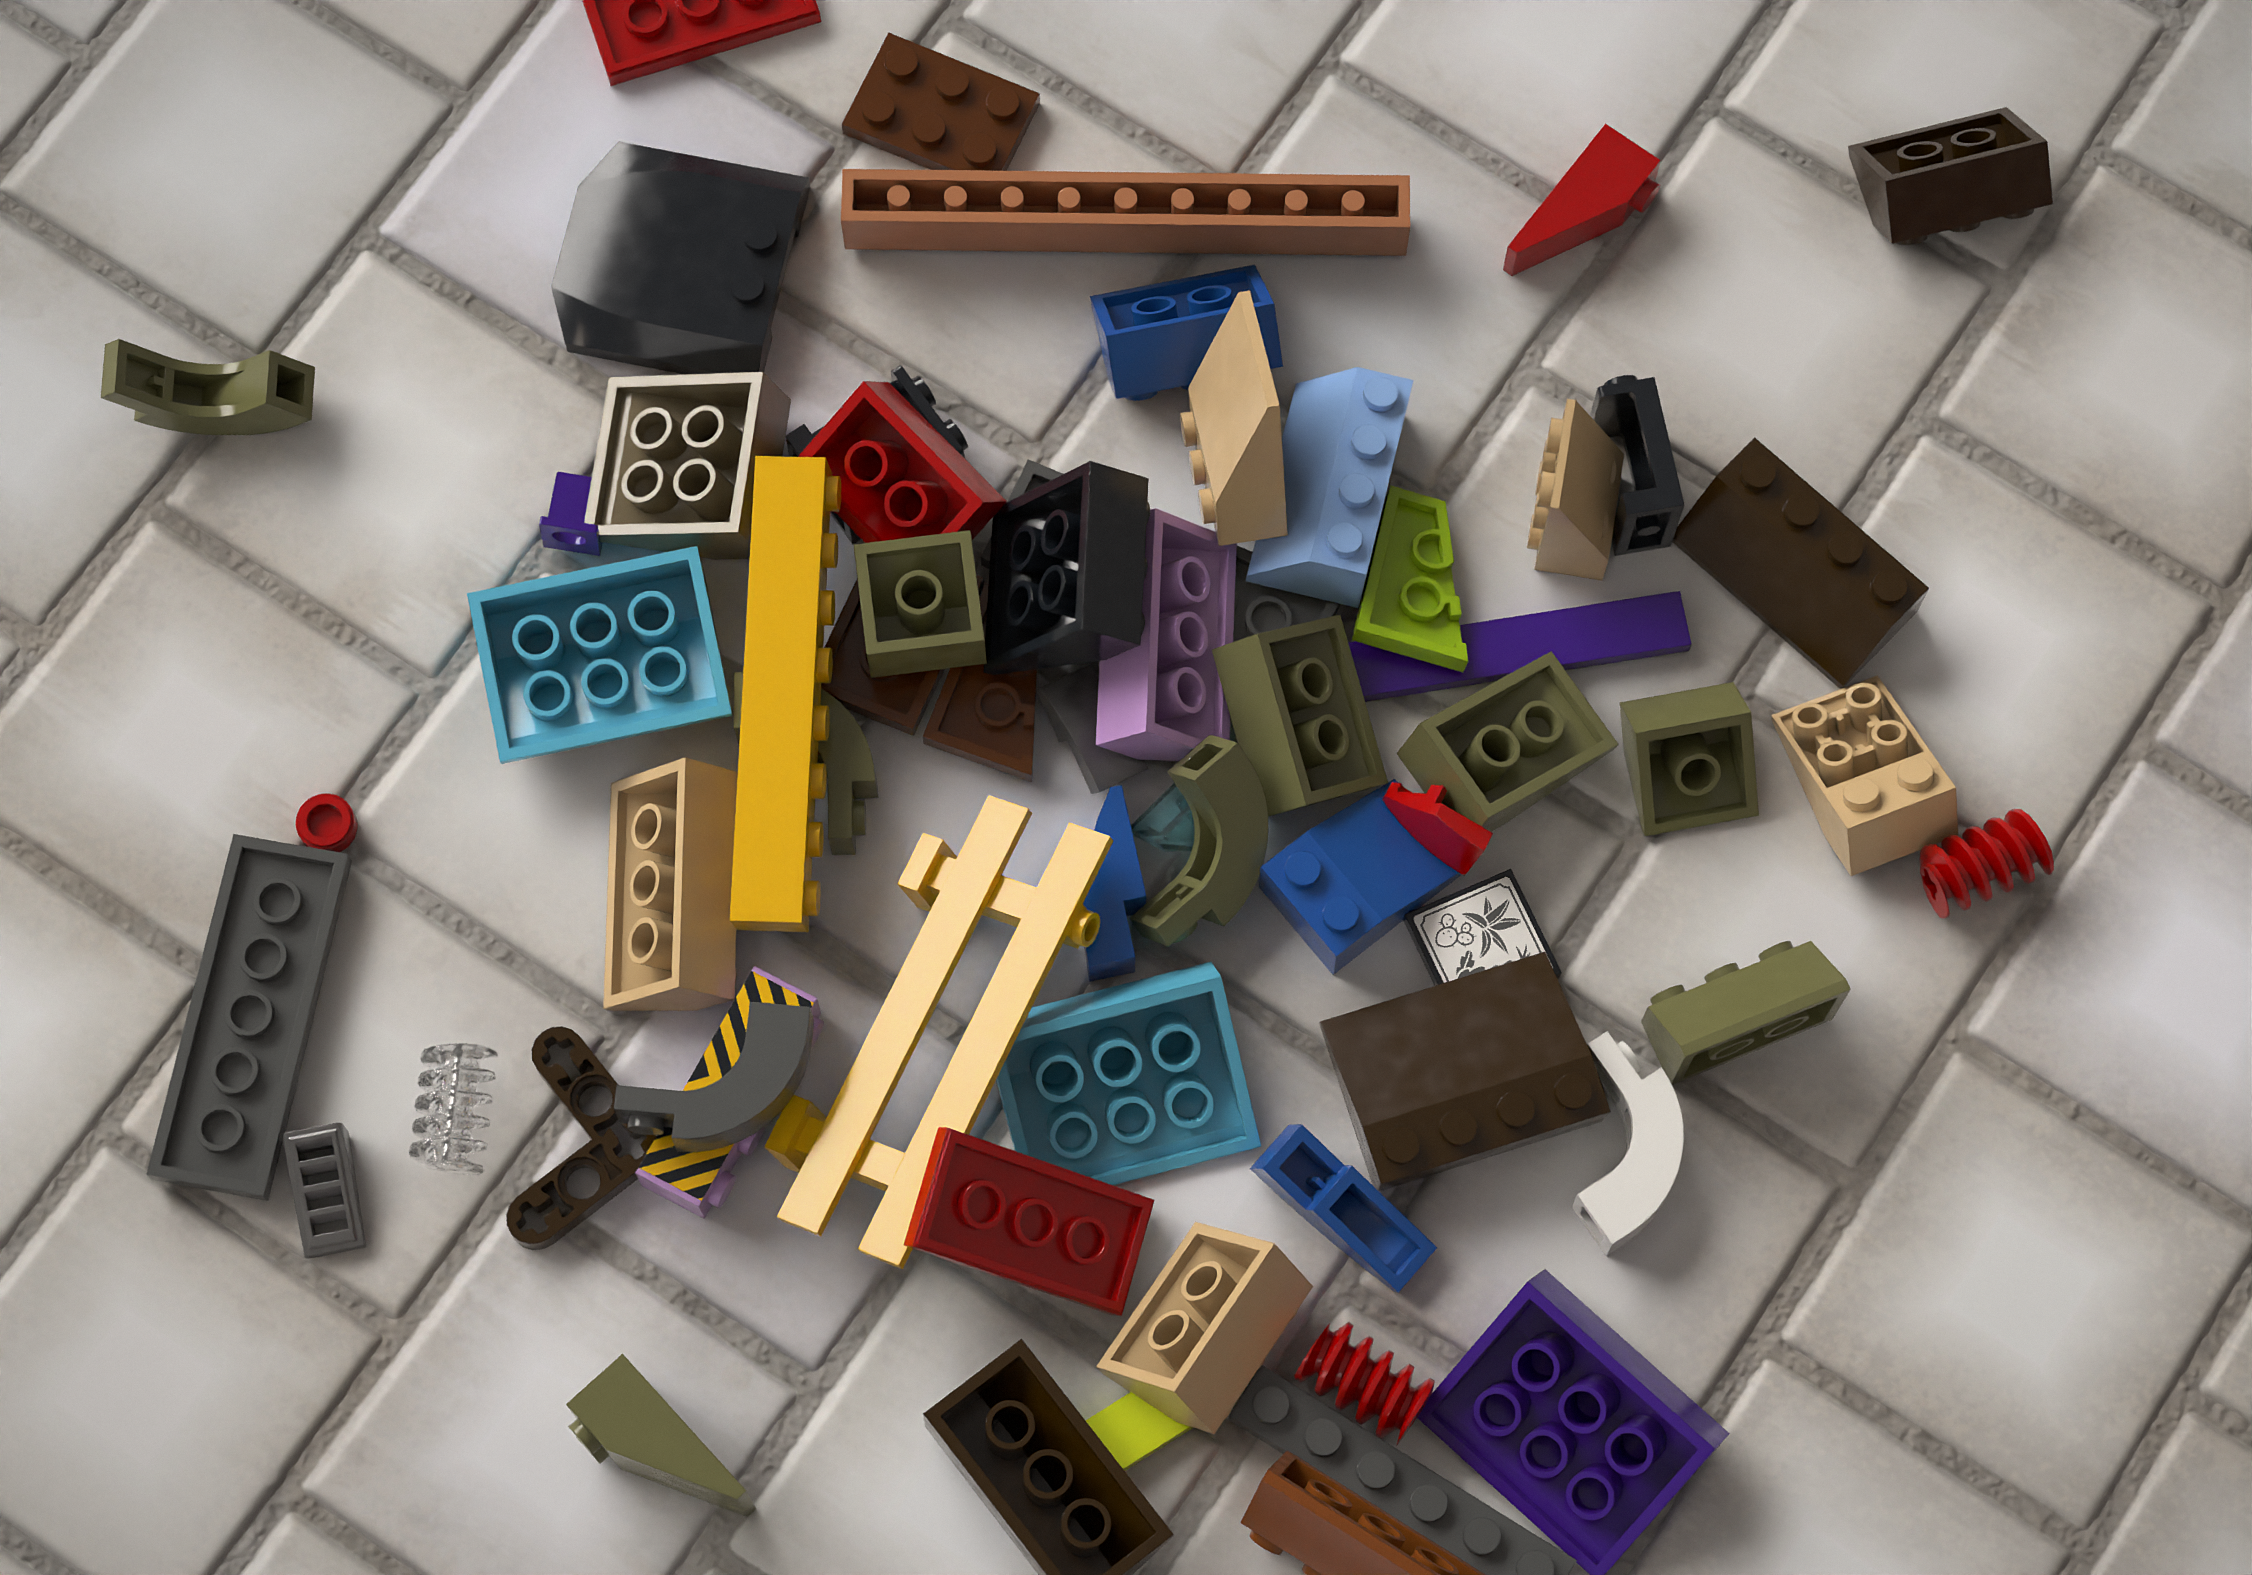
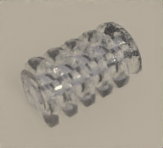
(450, 1107)

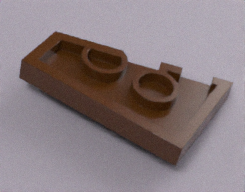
(986, 715)

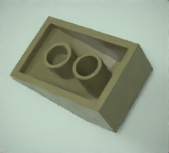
(1508, 743)
(636, 1428)

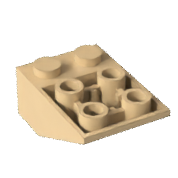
(1575, 497)
(1867, 775)

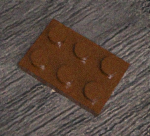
(939, 110)
(892, 699)

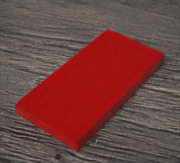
(661, 34)
(1029, 1221)

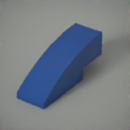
(1115, 893)
(1343, 1206)

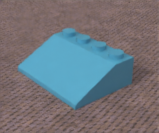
(599, 654)
(1130, 1079)

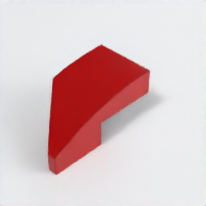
(1437, 827)

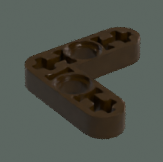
(597, 1154)

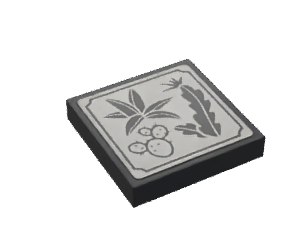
(1477, 930)

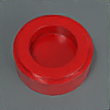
(326, 823)

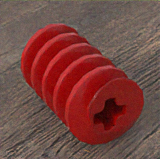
(1982, 858)
(1365, 1381)

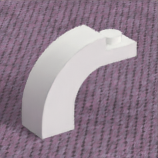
(1633, 1192)

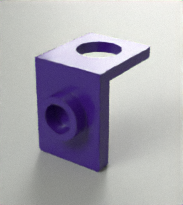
(565, 523)

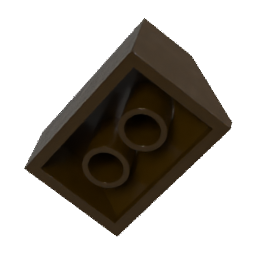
(1953, 175)

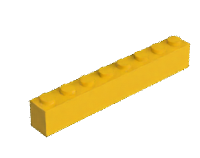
(783, 695)

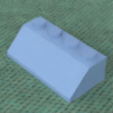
(1336, 479)

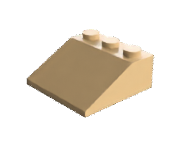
(1237, 433)

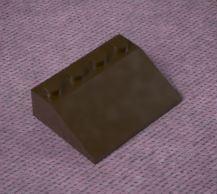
(1463, 1071)

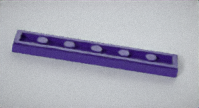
(1500, 646)

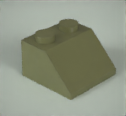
(920, 604)
(1690, 758)

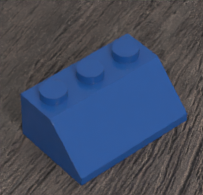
(1162, 330)

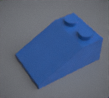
(1352, 879)

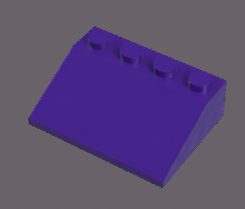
(1571, 1424)

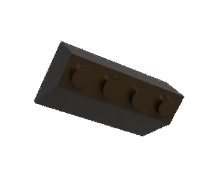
(1799, 563)
(1045, 1471)

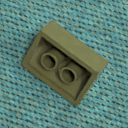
(1300, 713)
(1743, 1009)

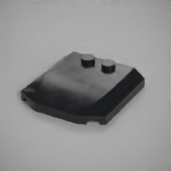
(676, 260)

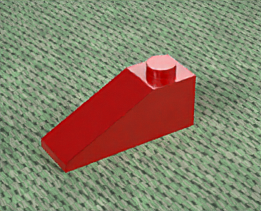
(1589, 200)

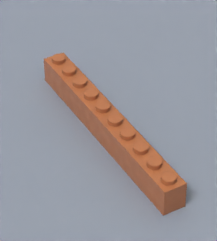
(1125, 212)

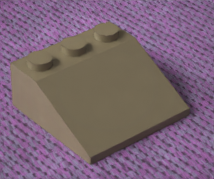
(682, 460)

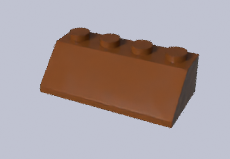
(1338, 1529)

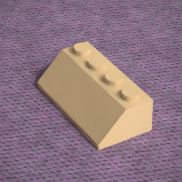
(671, 889)

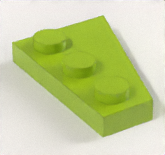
(1410, 584)

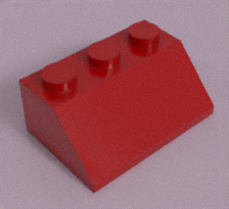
(899, 470)

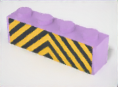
(705, 1177)

